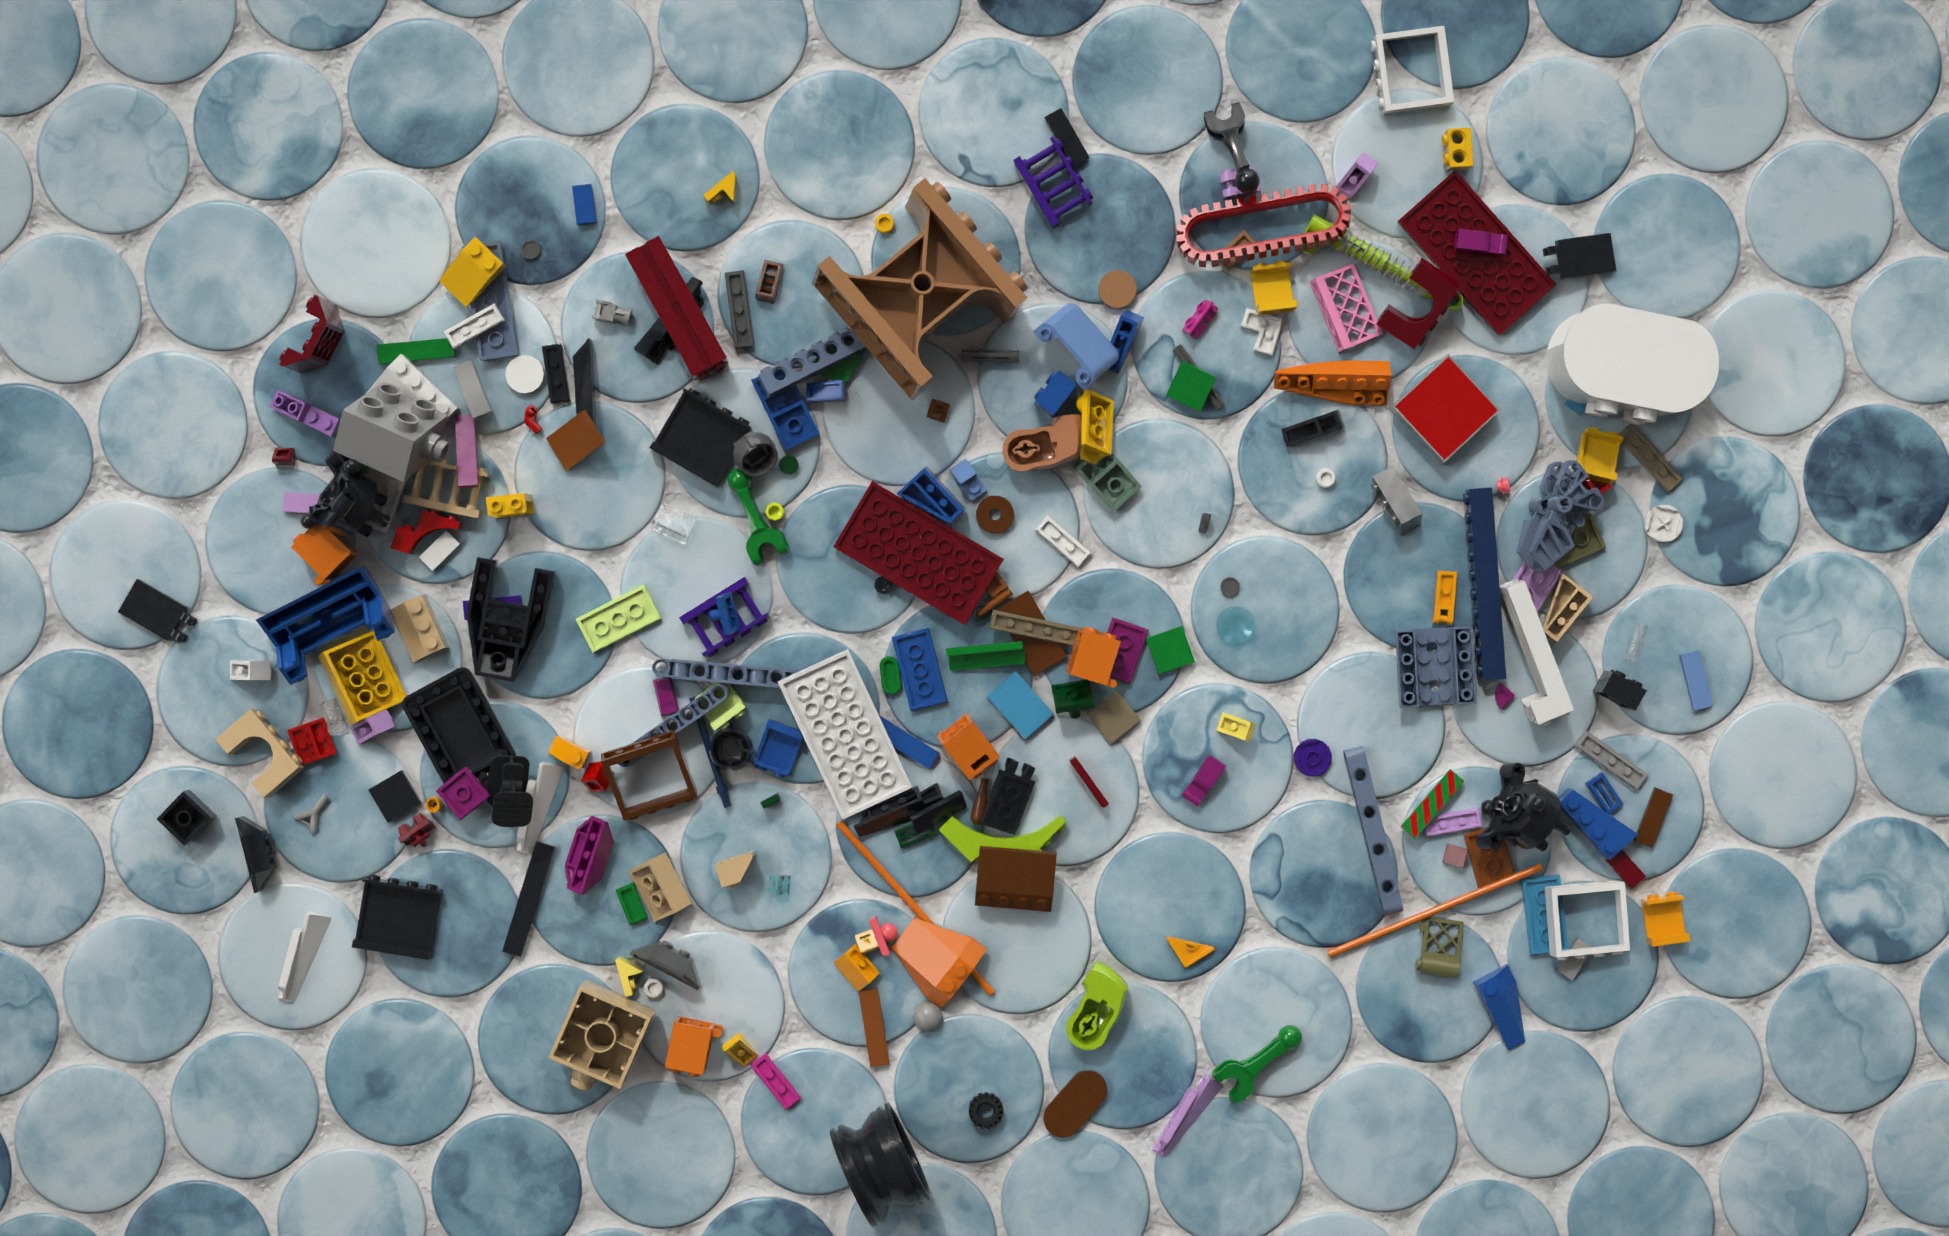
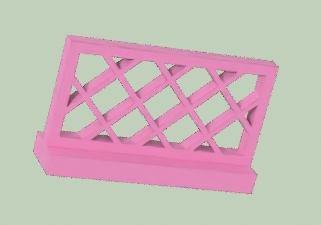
(1330, 311)

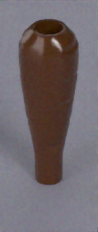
(980, 802)

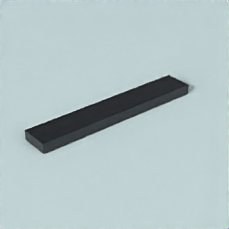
(528, 898)

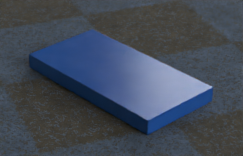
(919, 669)

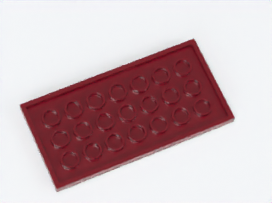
(1493, 284)
(918, 553)

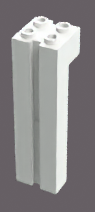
(1552, 696)

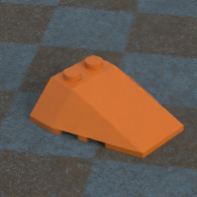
(937, 958)

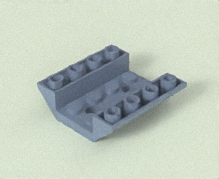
(1449, 665)

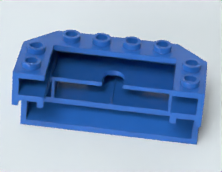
(324, 617)

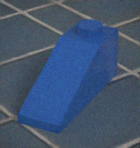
(1124, 336)

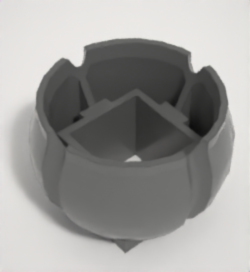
(757, 460)

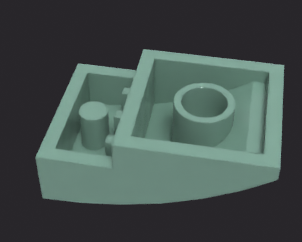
(1108, 480)

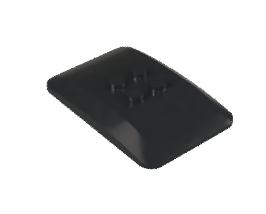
(457, 725)

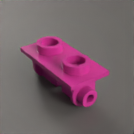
(1204, 311)

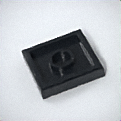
(395, 796)

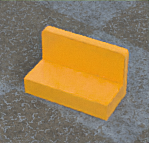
(856, 967)

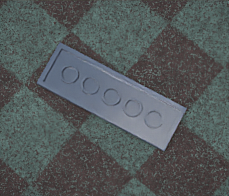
(501, 339)

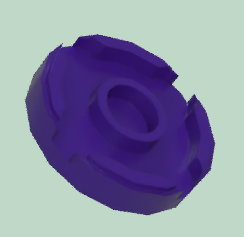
(1312, 757)

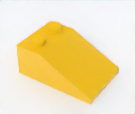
(471, 272)

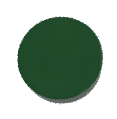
(788, 464)

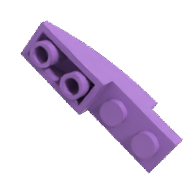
(306, 413)

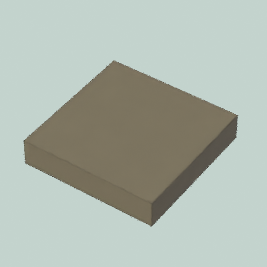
(1113, 716)

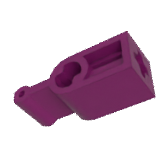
(1480, 242)
(1203, 780)

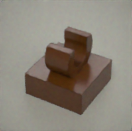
(938, 410)

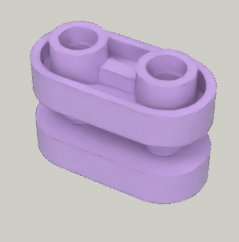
(1228, 178)

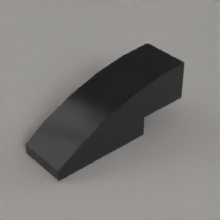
(1313, 428)

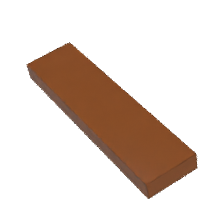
(873, 1027)

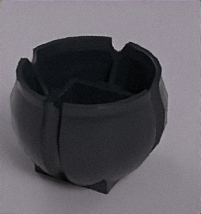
(716, 752)

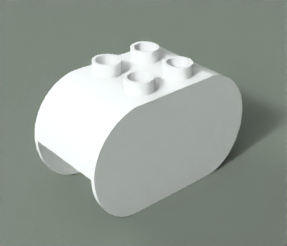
(1632, 362)

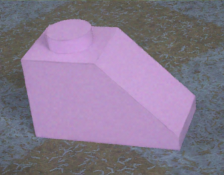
(1356, 175)
(372, 726)

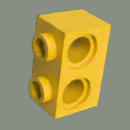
(1463, 149)

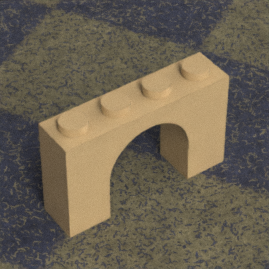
(284, 763)

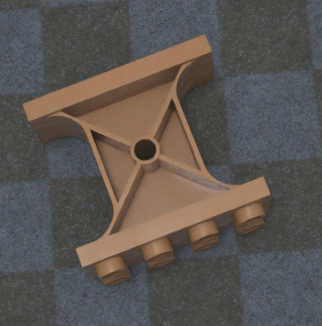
(921, 287)

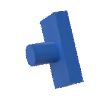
(726, 613)

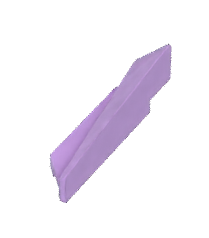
(1186, 1113)

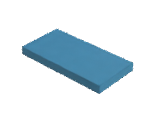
(1536, 915)

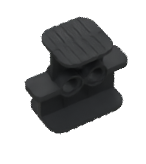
(508, 791)

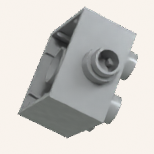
(392, 432)

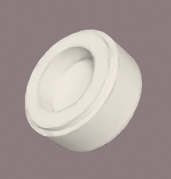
(1325, 478)
(653, 987)

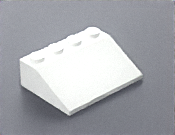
(415, 385)

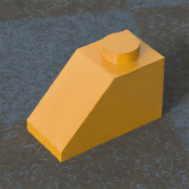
(569, 752)

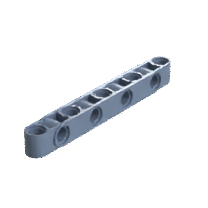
(721, 672)
(1373, 830)

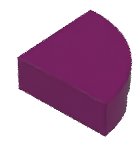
(1503, 695)

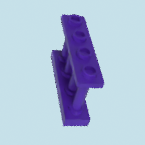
(1044, 198)
(691, 618)

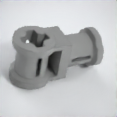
(608, 312)

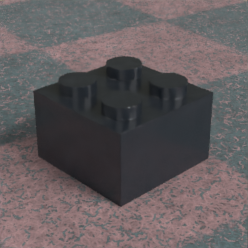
(1620, 690)
(186, 817)

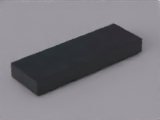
(1064, 131)
(556, 373)
(938, 812)

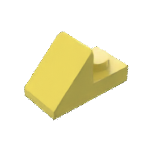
(1235, 727)
(626, 969)

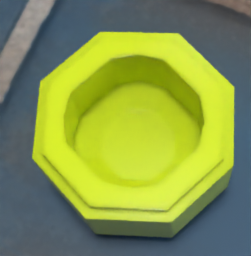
(774, 511)

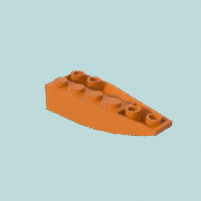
(1339, 381)

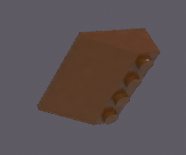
(1015, 878)

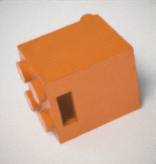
(324, 552)
(1093, 656)
(968, 747)
(691, 1045)

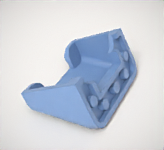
(1082, 340)

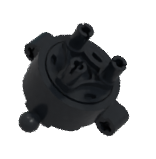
(347, 500)
(1521, 813)

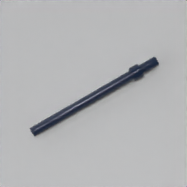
(721, 788)

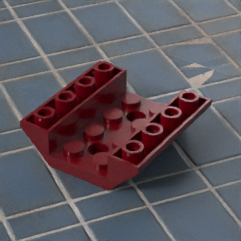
(322, 342)

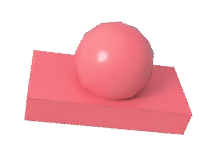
(883, 934)

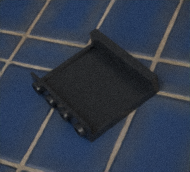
(700, 437)
(398, 917)

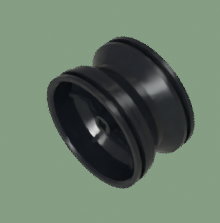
(880, 1164)

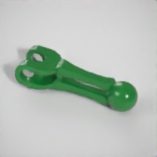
(760, 530)
(1246, 1070)

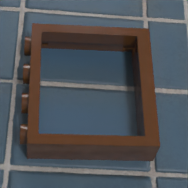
(639, 749)

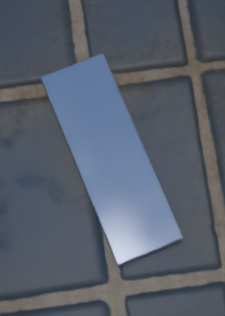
(1696, 680)

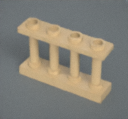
(434, 501)

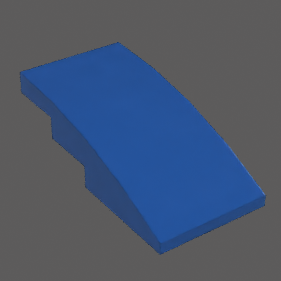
(788, 414)

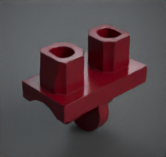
(417, 834)

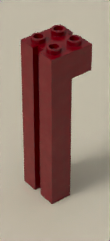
(677, 309)

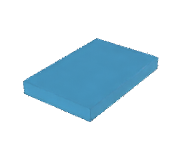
(1020, 705)

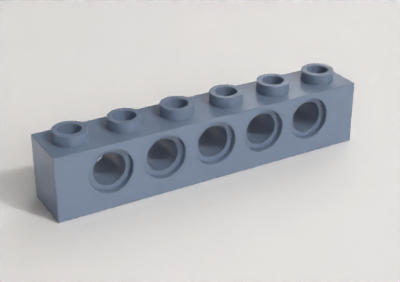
(826, 361)

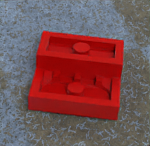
(312, 741)

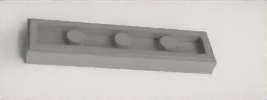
(1611, 760)

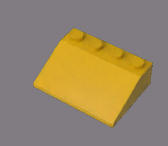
(362, 677)

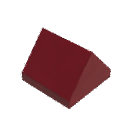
(283, 456)

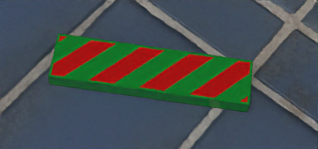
(1432, 804)

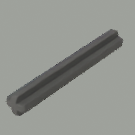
(1213, 396)

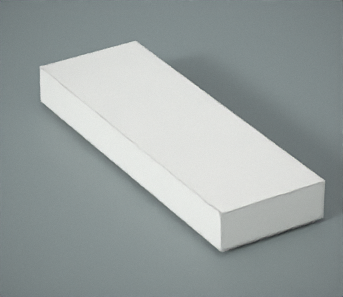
(474, 326)
(1063, 541)

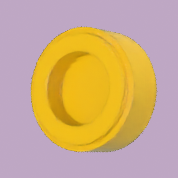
(884, 223)

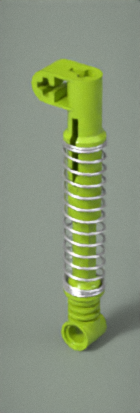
(1370, 256)

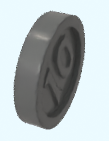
(530, 249)
(1229, 586)

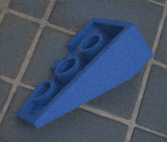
(1501, 999)

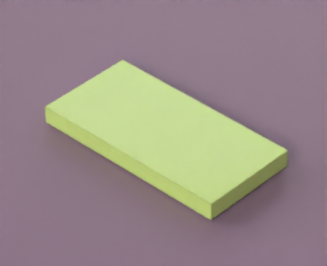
(618, 618)

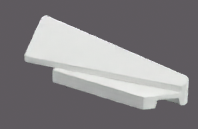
(542, 793)
(301, 953)

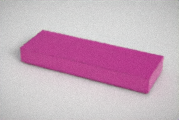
(775, 1081)

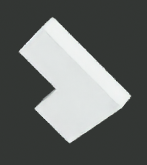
(1268, 329)

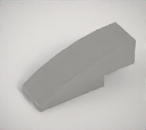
(473, 389)

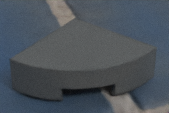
(1204, 522)

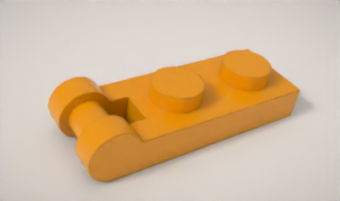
(1444, 597)

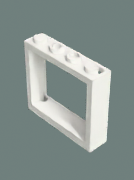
(1443, 67)
(1553, 922)

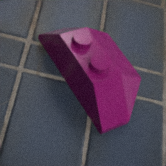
(588, 855)

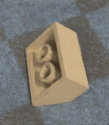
(419, 628)
(660, 887)

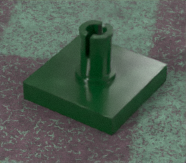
(1072, 697)

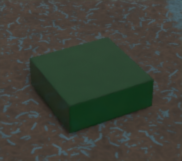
(770, 800)

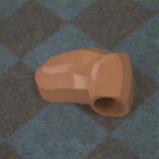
(1044, 446)

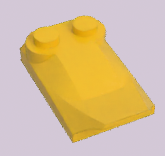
(1096, 426)

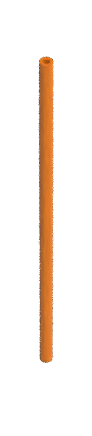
(901, 892)
(1435, 910)

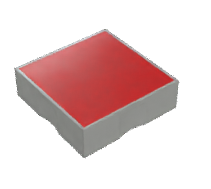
(1444, 409)

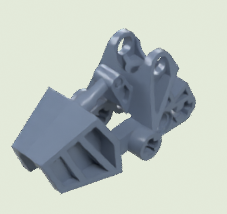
(1543, 538)

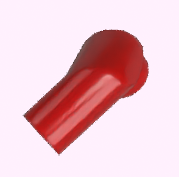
(530, 419)

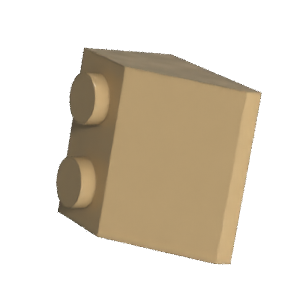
(733, 869)

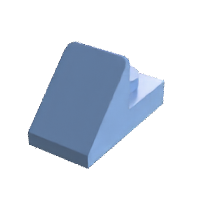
(968, 479)

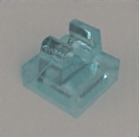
(781, 884)

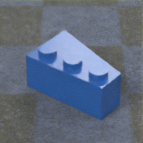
(931, 494)

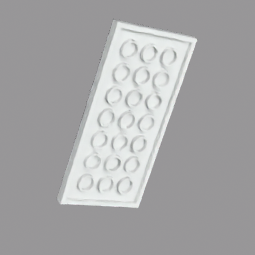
(845, 734)

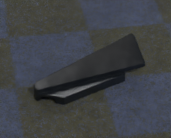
(657, 338)
(584, 380)
(897, 809)

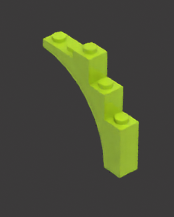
(969, 841)

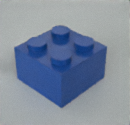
(1055, 393)

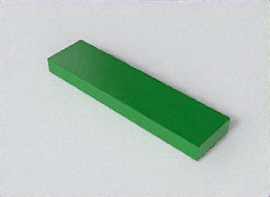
(415, 350)

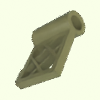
(1436, 963)

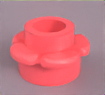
(1503, 486)

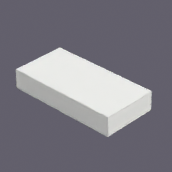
(439, 550)

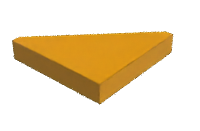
(1189, 951)

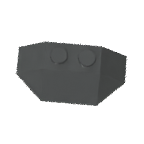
(670, 961)

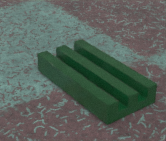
(899, 838)

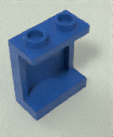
(778, 748)

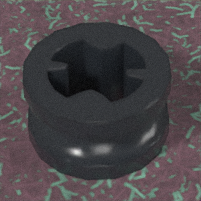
(878, 587)

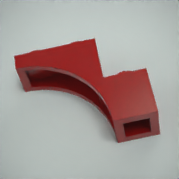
(407, 539)

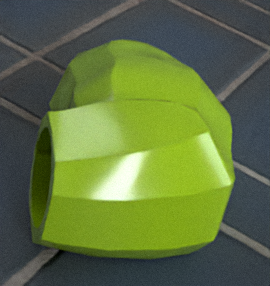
(1098, 1007)

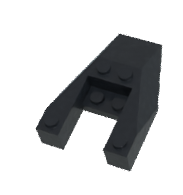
(502, 630)

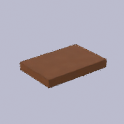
(575, 440)
(1487, 864)

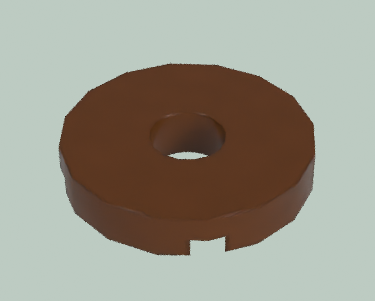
(999, 503)

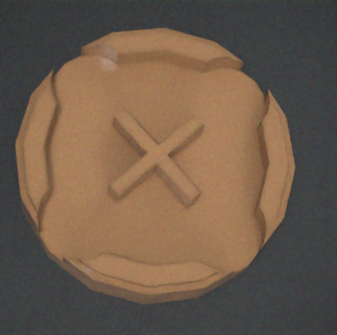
(1117, 289)

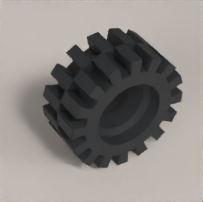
(989, 1121)

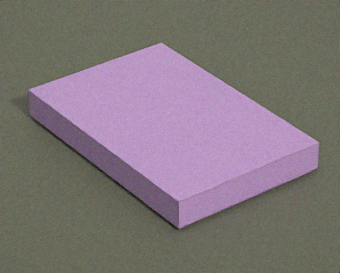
(1538, 583)

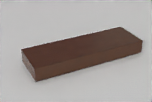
(1653, 817)

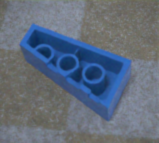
(1598, 826)

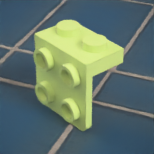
(726, 710)

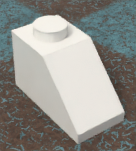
(250, 670)

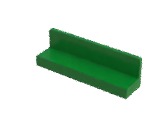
(986, 655)

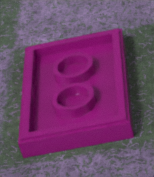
(1130, 648)

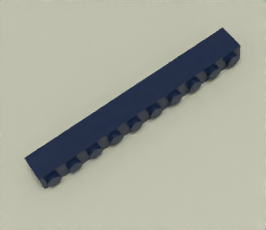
(1485, 584)

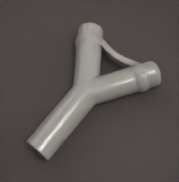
(312, 814)

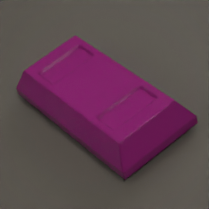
(666, 696)

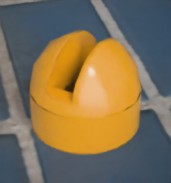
(430, 801)

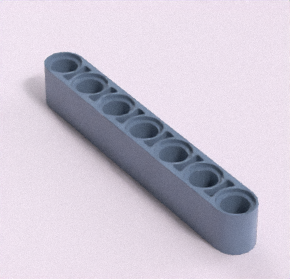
(681, 720)

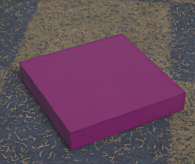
(463, 793)

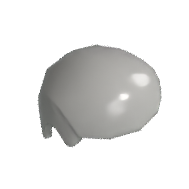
(927, 1016)

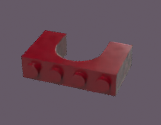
(1412, 329)

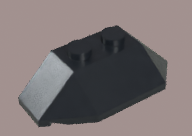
(257, 852)

